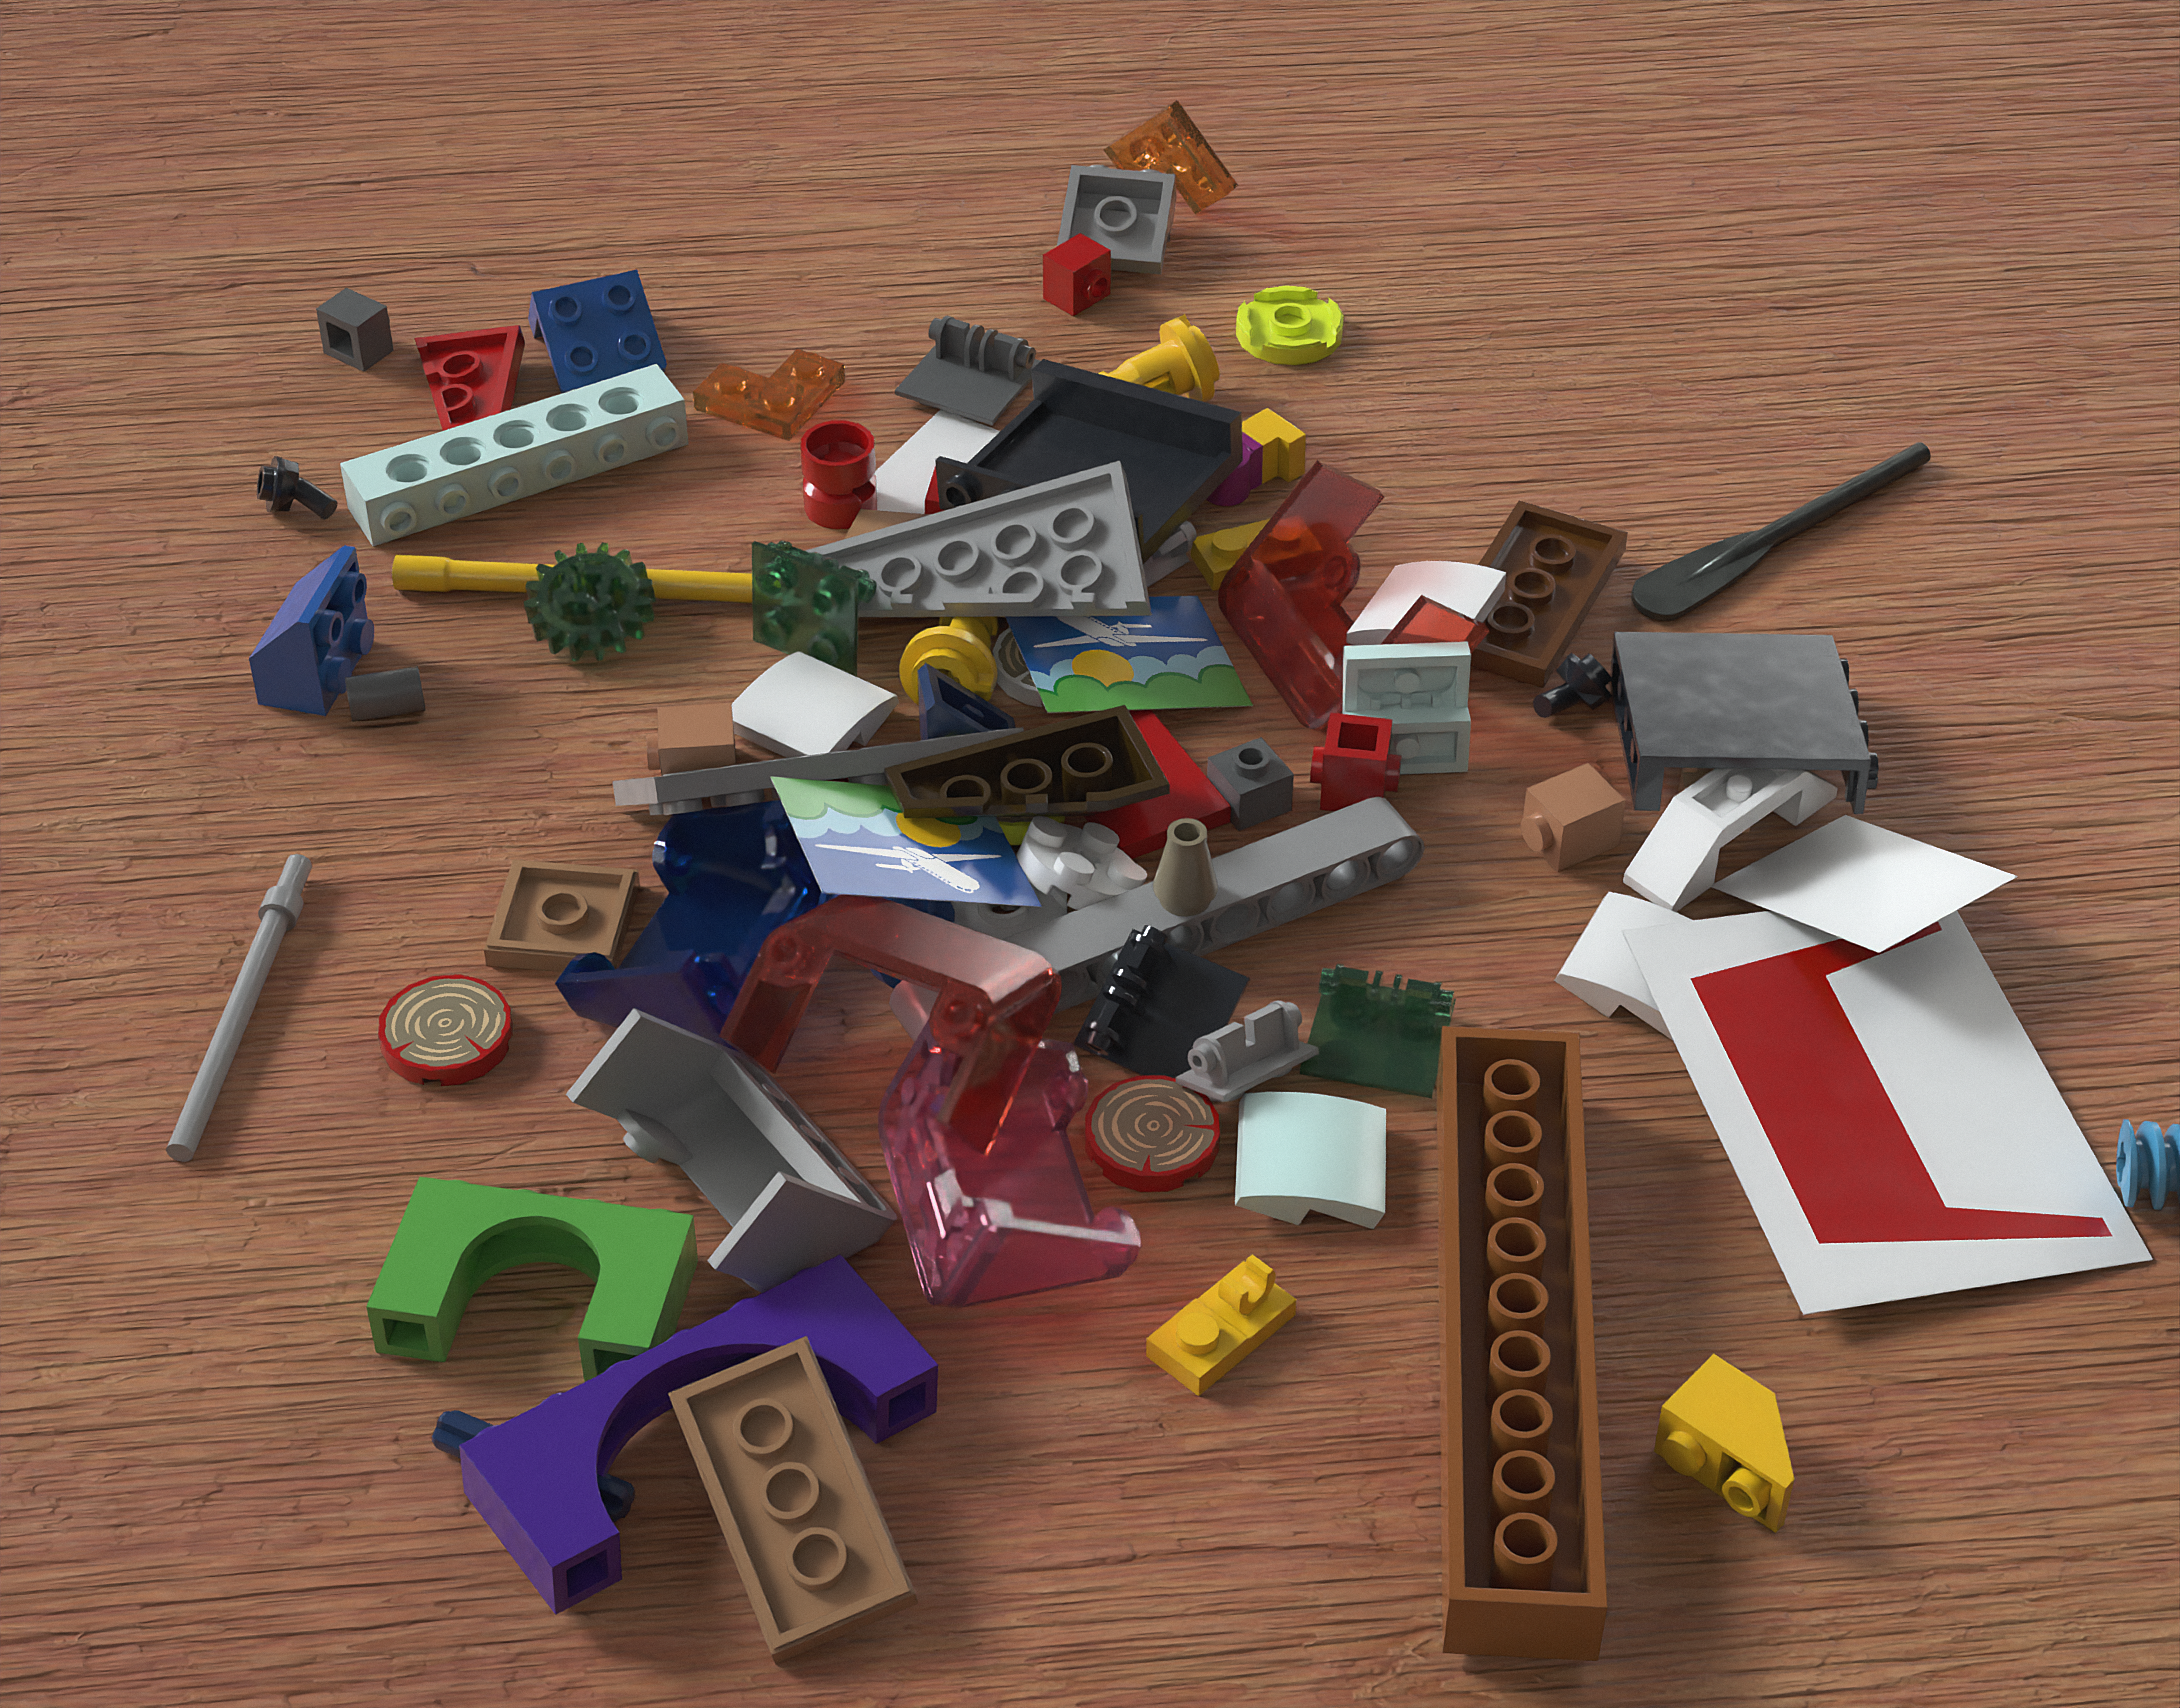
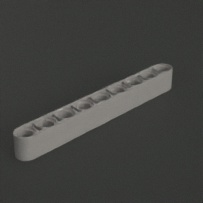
(1256, 892)

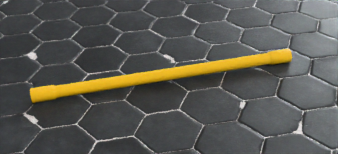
(445, 574)

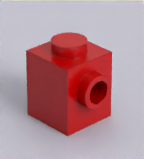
(1355, 761)

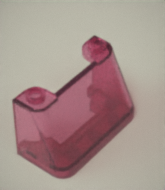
(1002, 1219)

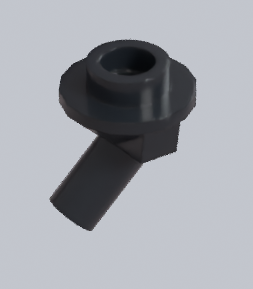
(281, 484)
(1583, 681)

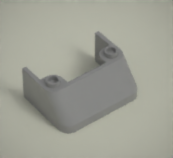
(740, 1144)

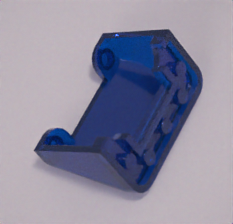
(729, 886)

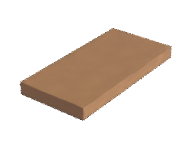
(792, 1500)

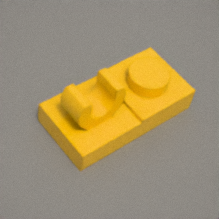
(1221, 1326)

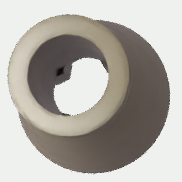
(1186, 873)

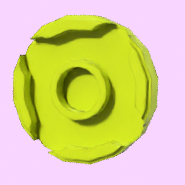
(1289, 326)

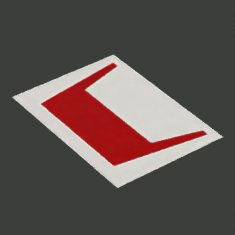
(1881, 1109)

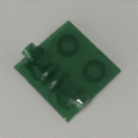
(807, 603)
(1378, 1032)

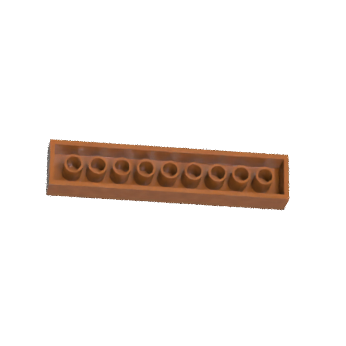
(1517, 1350)

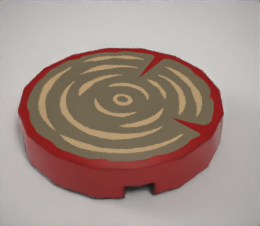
(445, 1029)
(1152, 1133)

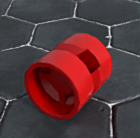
(838, 472)

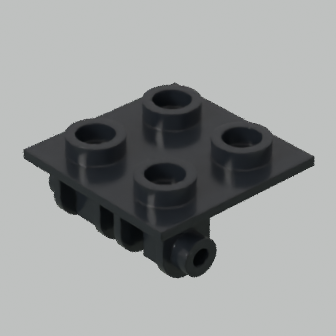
(1158, 1006)

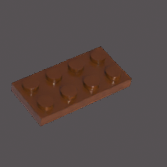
(1551, 582)

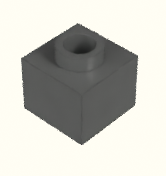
(355, 329)
(1252, 782)

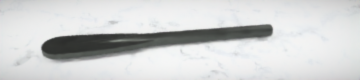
(1706, 572)

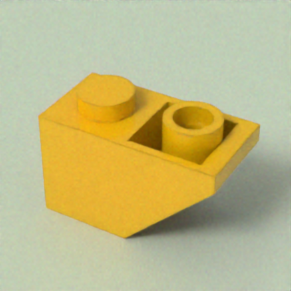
(1730, 1440)

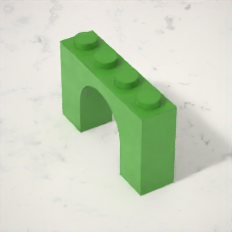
(468, 1232)

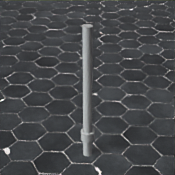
(277, 915)

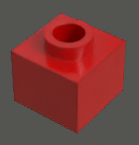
(1076, 274)

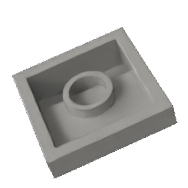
(1123, 212)

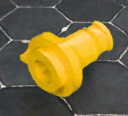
(1177, 365)
(956, 649)

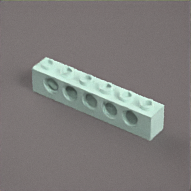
(514, 454)

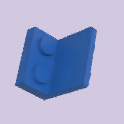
(596, 329)

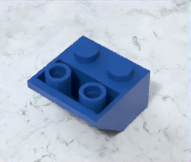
(315, 638)

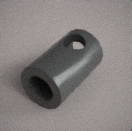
(385, 694)

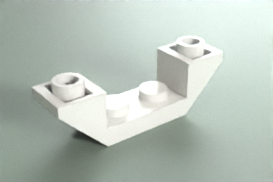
(1685, 843)

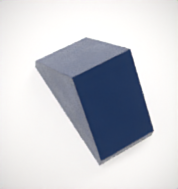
(954, 710)

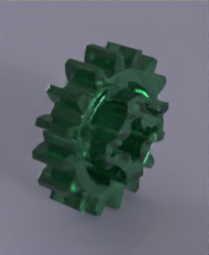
(590, 601)

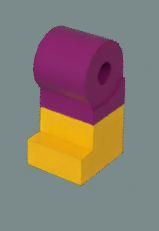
(1269, 450)

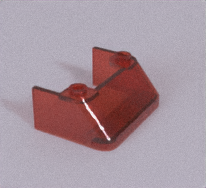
(1291, 588)
(987, 1008)

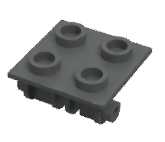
(970, 371)

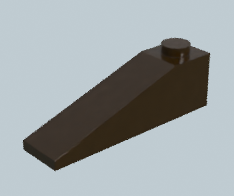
(1045, 771)

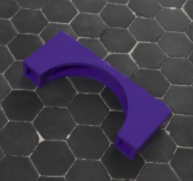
(540, 1469)

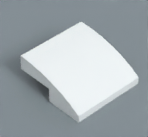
(1457, 585)
(809, 708)
(1603, 966)

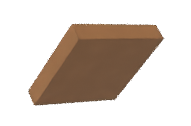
(560, 912)

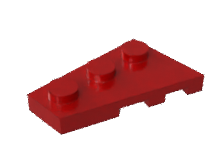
(472, 372)

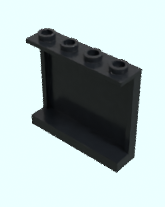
(1081, 420)

